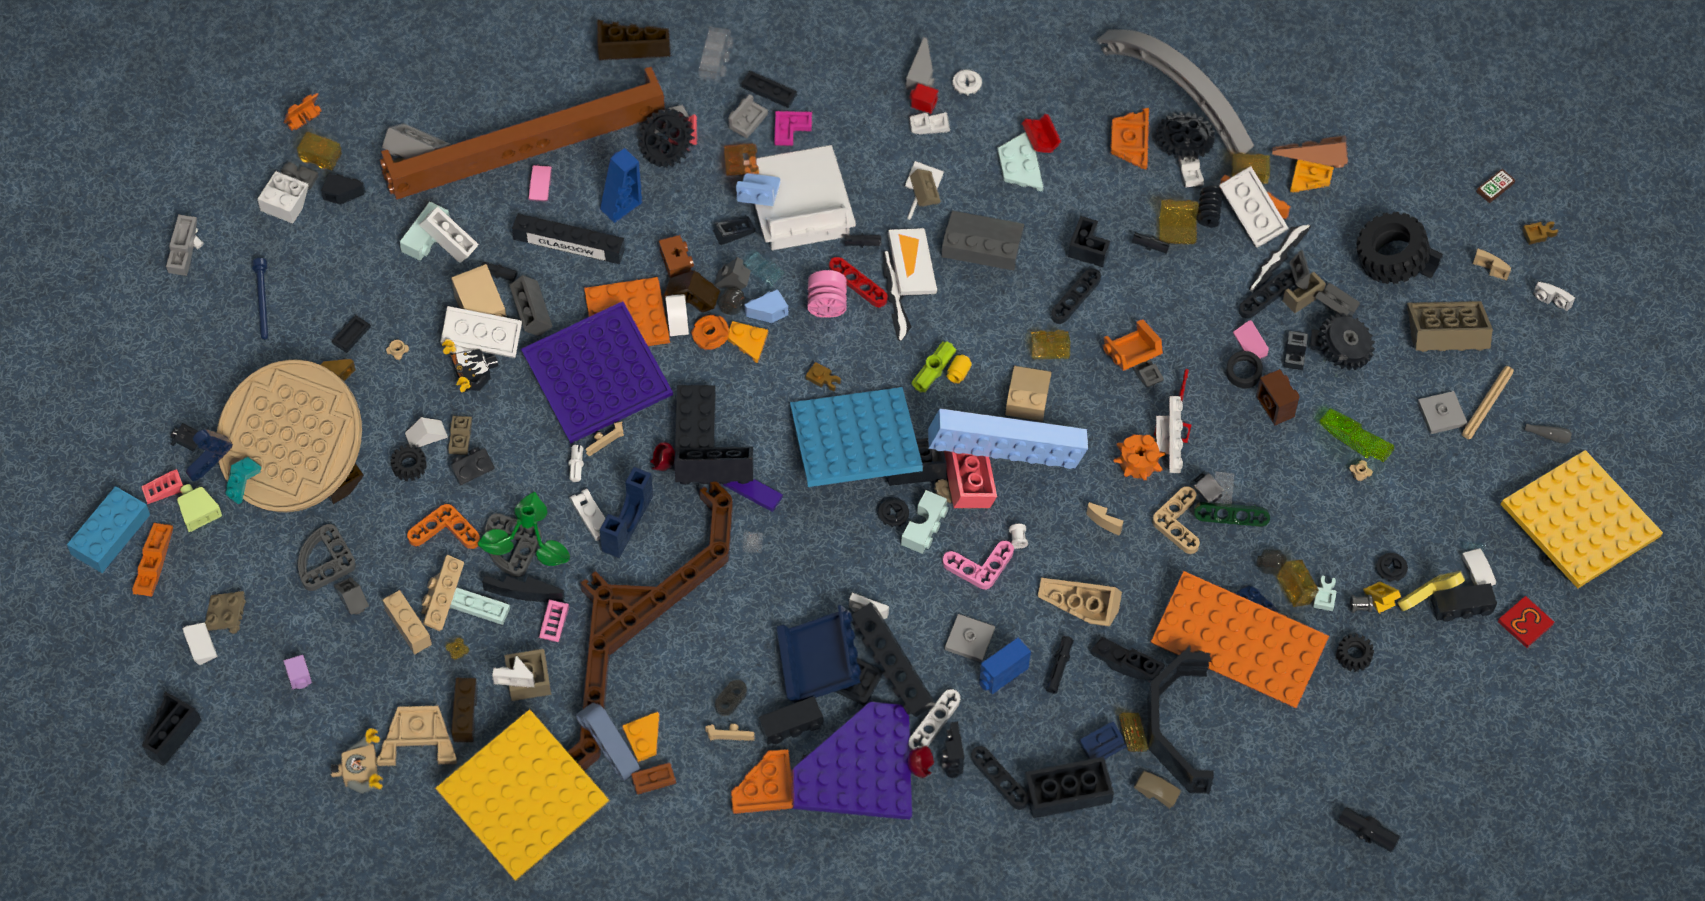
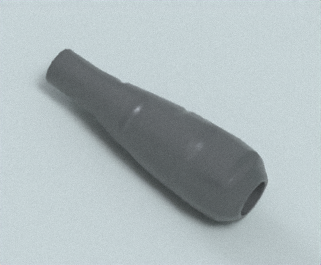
(1556, 434)

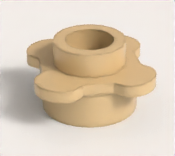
(397, 344)
(1358, 474)

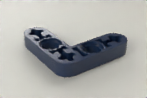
(216, 448)

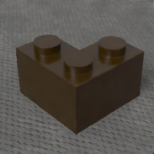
(696, 289)

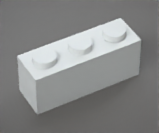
(448, 234)

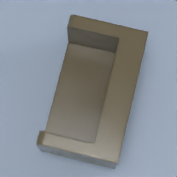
(1301, 298)

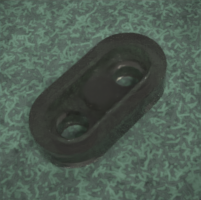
(730, 698)

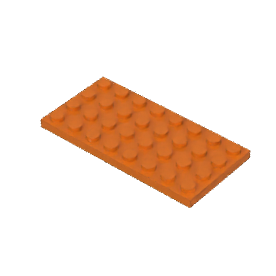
(1242, 637)

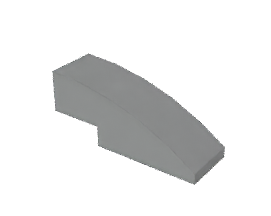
(182, 245)

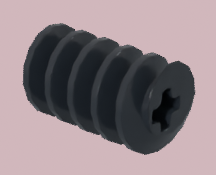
(1210, 206)

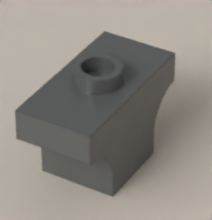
(733, 275)

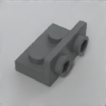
(1338, 300)

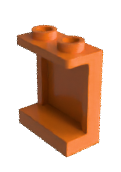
(1134, 347)

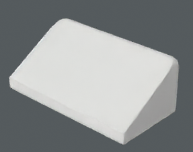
(200, 643)

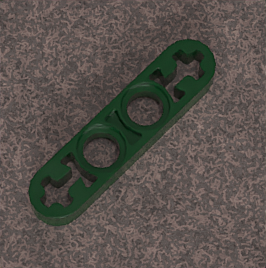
(1232, 511)

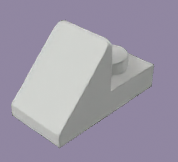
(857, 602)
(518, 677)

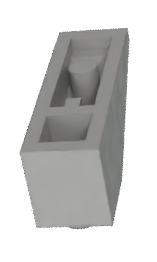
(921, 69)

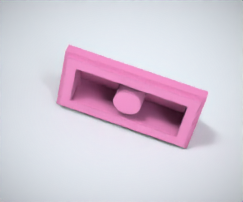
(1251, 340)

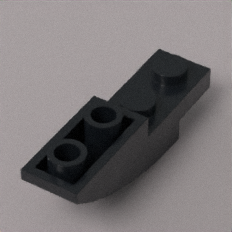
(1127, 662)

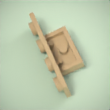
(441, 592)

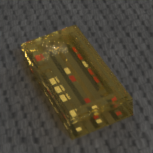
(1133, 732)

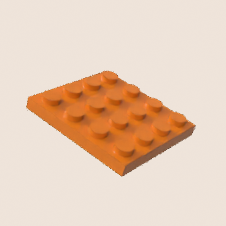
(642, 301)

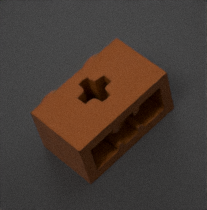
(675, 256)

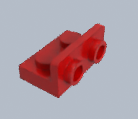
(1042, 134)

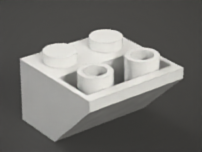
(283, 197)

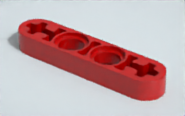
(859, 281)

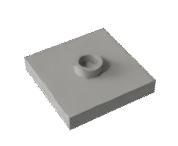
(1442, 412)
(970, 638)

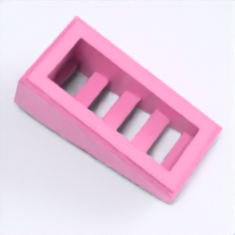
(558, 606)

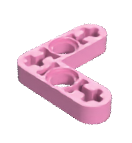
(978, 571)

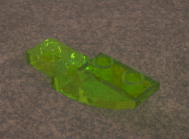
(1352, 434)

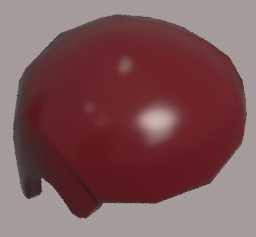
(663, 457)
(920, 760)

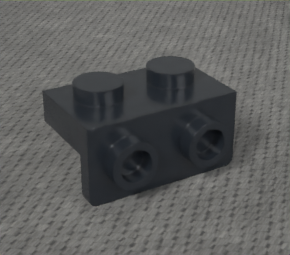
(471, 466)

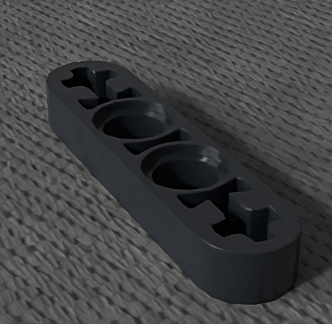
(1265, 292)
(1076, 296)
(997, 779)

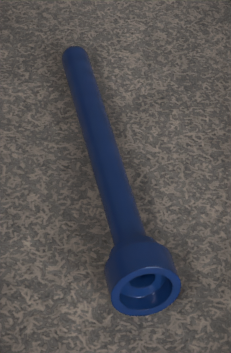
(259, 266)

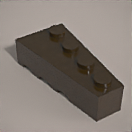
(631, 41)

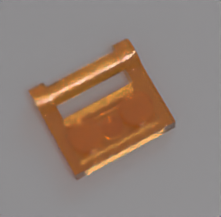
(735, 162)

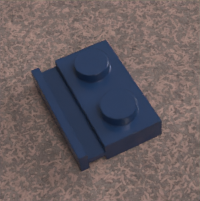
(1103, 742)

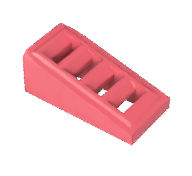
(171, 490)

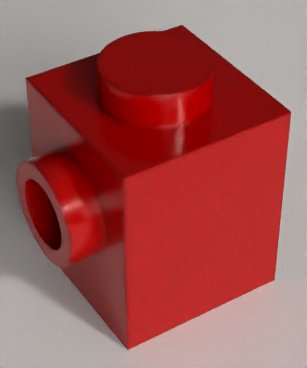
(924, 98)

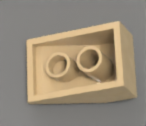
(1028, 393)

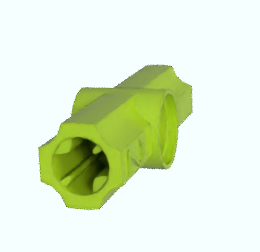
(927, 373)

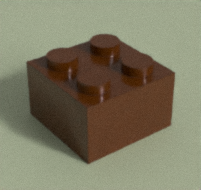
(1277, 397)

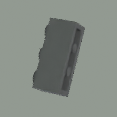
(531, 305)

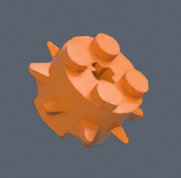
(1139, 456)

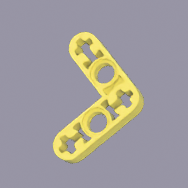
(1441, 582)

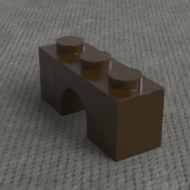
(464, 708)

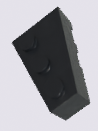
(170, 729)

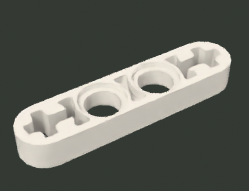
(933, 721)

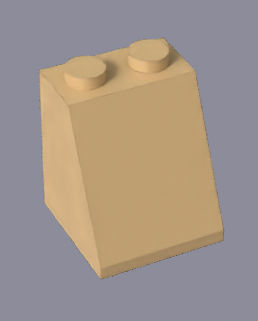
(477, 292)

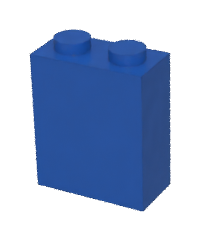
(1004, 666)

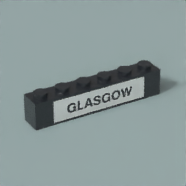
(568, 238)

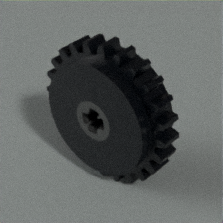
(1346, 341)

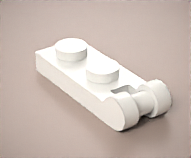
(589, 512)

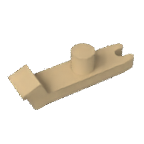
(602, 441)
(731, 734)

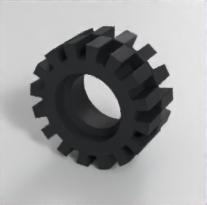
(411, 472)
(1355, 663)

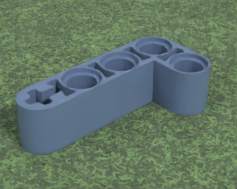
(609, 740)

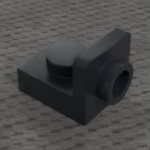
(184, 436)

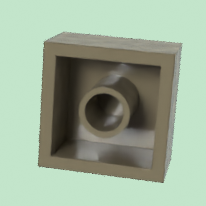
(536, 664)

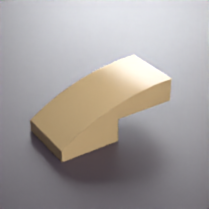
(1498, 267)
(1098, 515)

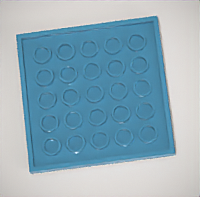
(855, 437)

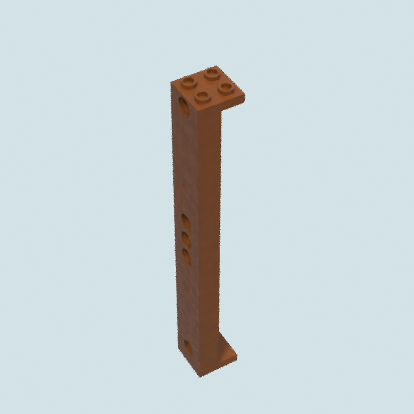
(523, 140)

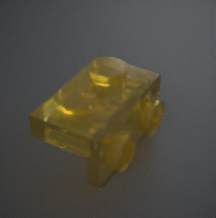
(1050, 345)

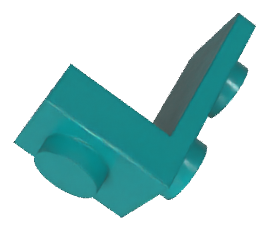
(238, 476)

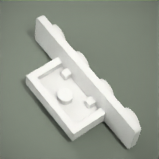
(1169, 434)

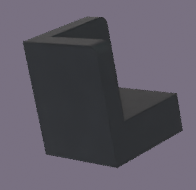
(1433, 263)

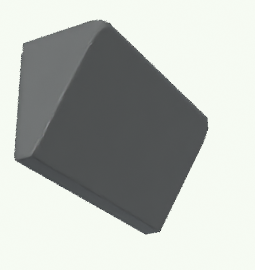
(1300, 270)

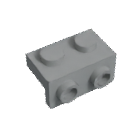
(746, 117)

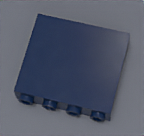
(819, 656)

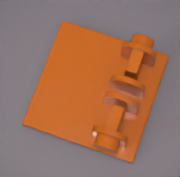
(306, 108)

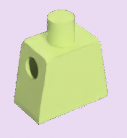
(197, 507)

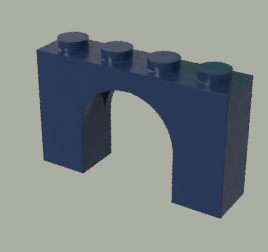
(618, 530)

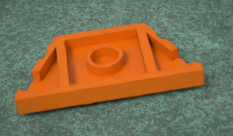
(1130, 138)

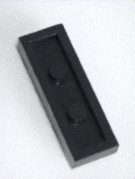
(769, 89)

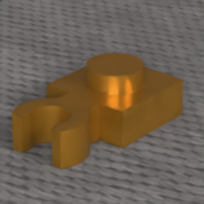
(1537, 233)
(821, 375)

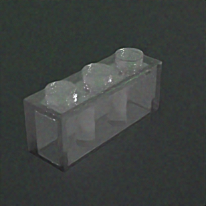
(715, 54)

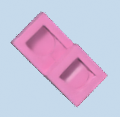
(540, 183)

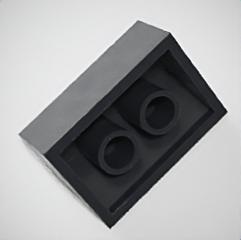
(933, 466)

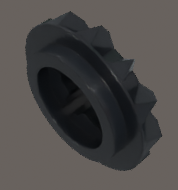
(896, 505)
(1398, 562)

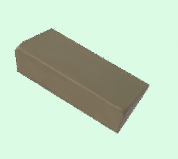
(924, 187)

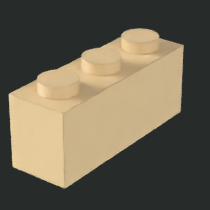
(407, 622)

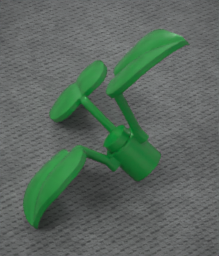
(528, 512)

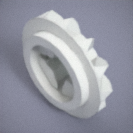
(973, 78)

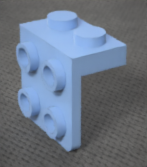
(758, 189)

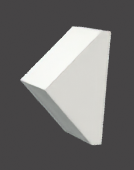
(425, 432)

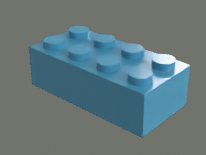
(108, 529)

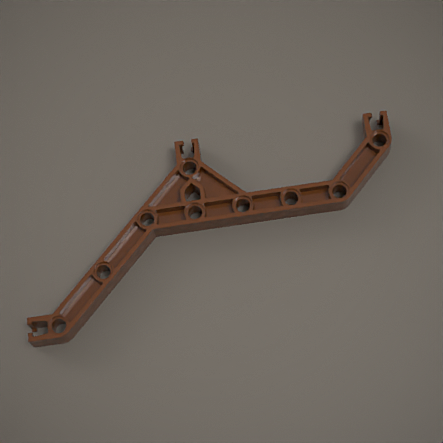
(641, 608)

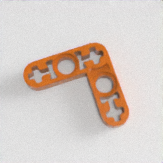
(447, 521)

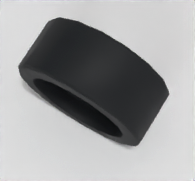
(1244, 356)

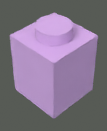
(297, 672)

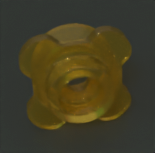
(456, 654)

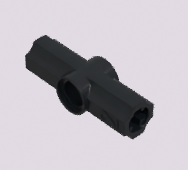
(1369, 829)

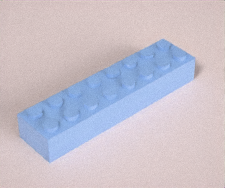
(1007, 438)

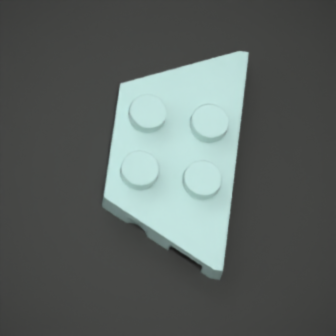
(1020, 163)

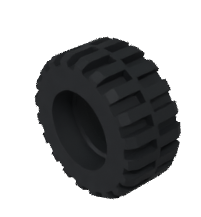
(1398, 266)

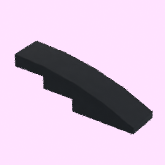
(529, 590)

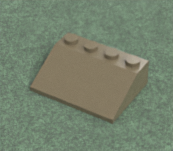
(1449, 326)

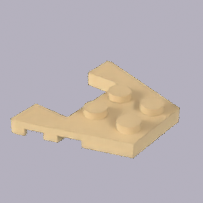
(417, 727)

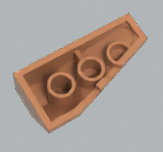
(1328, 152)

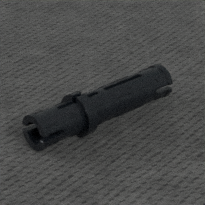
(1061, 658)

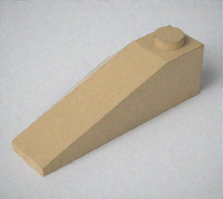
(1077, 599)

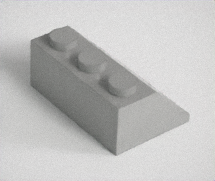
(410, 142)

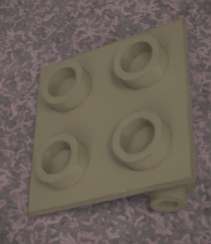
(225, 611)

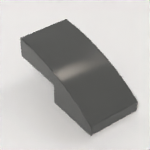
(1148, 373)

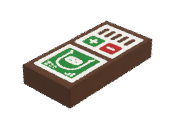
(1495, 186)

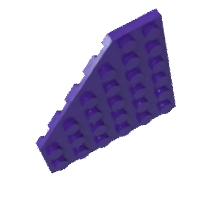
(860, 767)

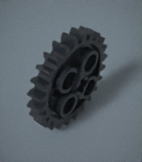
(1185, 136)
(657, 152)

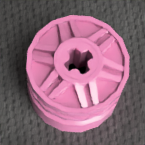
(827, 294)

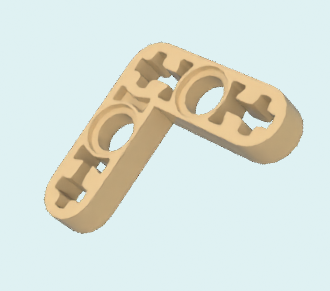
(1170, 517)

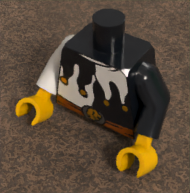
(470, 366)

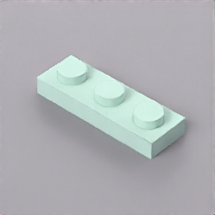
(480, 606)

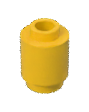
(959, 368)

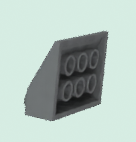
(982, 240)

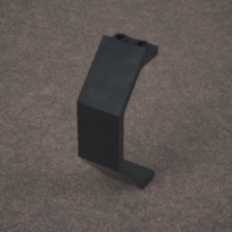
(1185, 664)

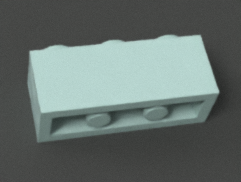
(417, 241)

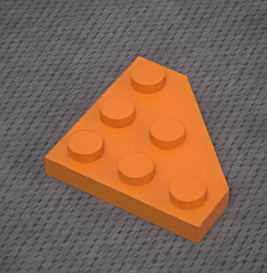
(766, 785)

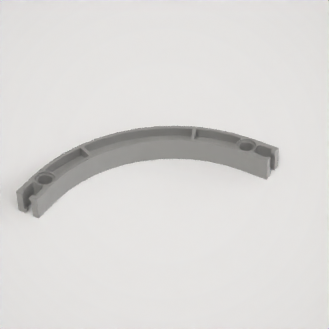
(1187, 76)

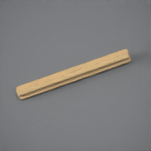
(1487, 402)

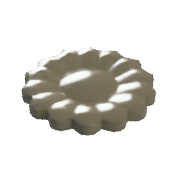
(943, 489)

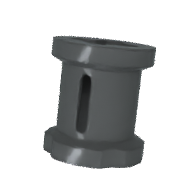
(1361, 603)

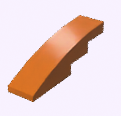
(153, 559)

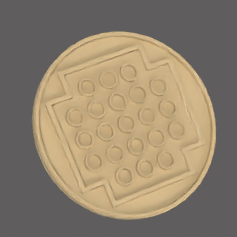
(298, 428)

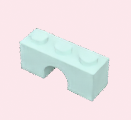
(919, 535)

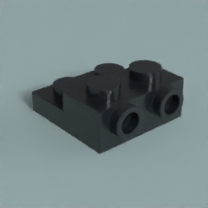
(953, 754)

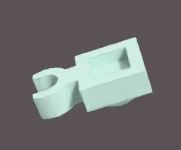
(1326, 596)

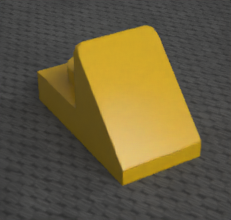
(1382, 596)

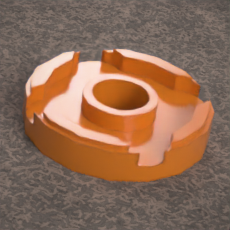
(715, 339)

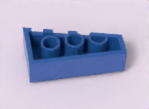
(622, 186)

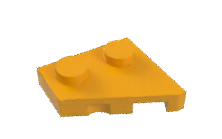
(1310, 176)
(748, 339)
(643, 736)

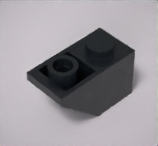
(341, 189)

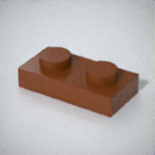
(653, 778)

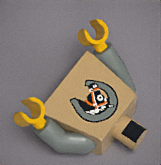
(360, 765)

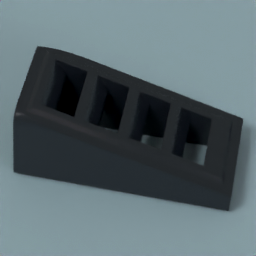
(724, 236)

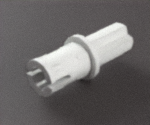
(576, 463)

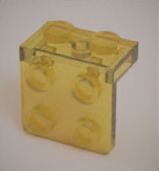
(1178, 221)

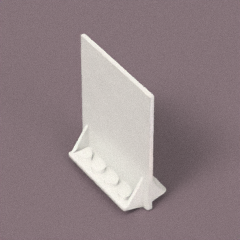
(809, 201)

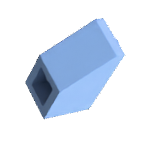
(767, 308)

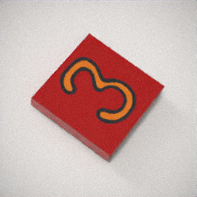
(1526, 622)

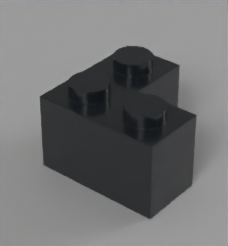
(1085, 244)

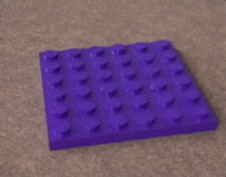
(597, 372)

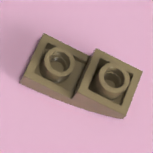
(460, 435)
(1154, 786)

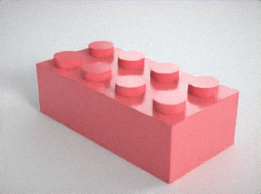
(970, 480)

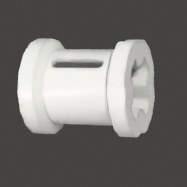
(1018, 536)

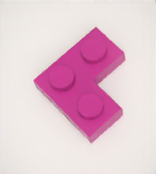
(788, 122)

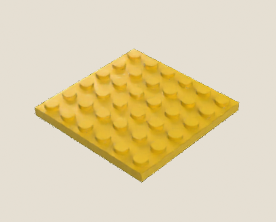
(1581, 519)
(522, 795)

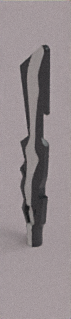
(1277, 257)
(900, 318)

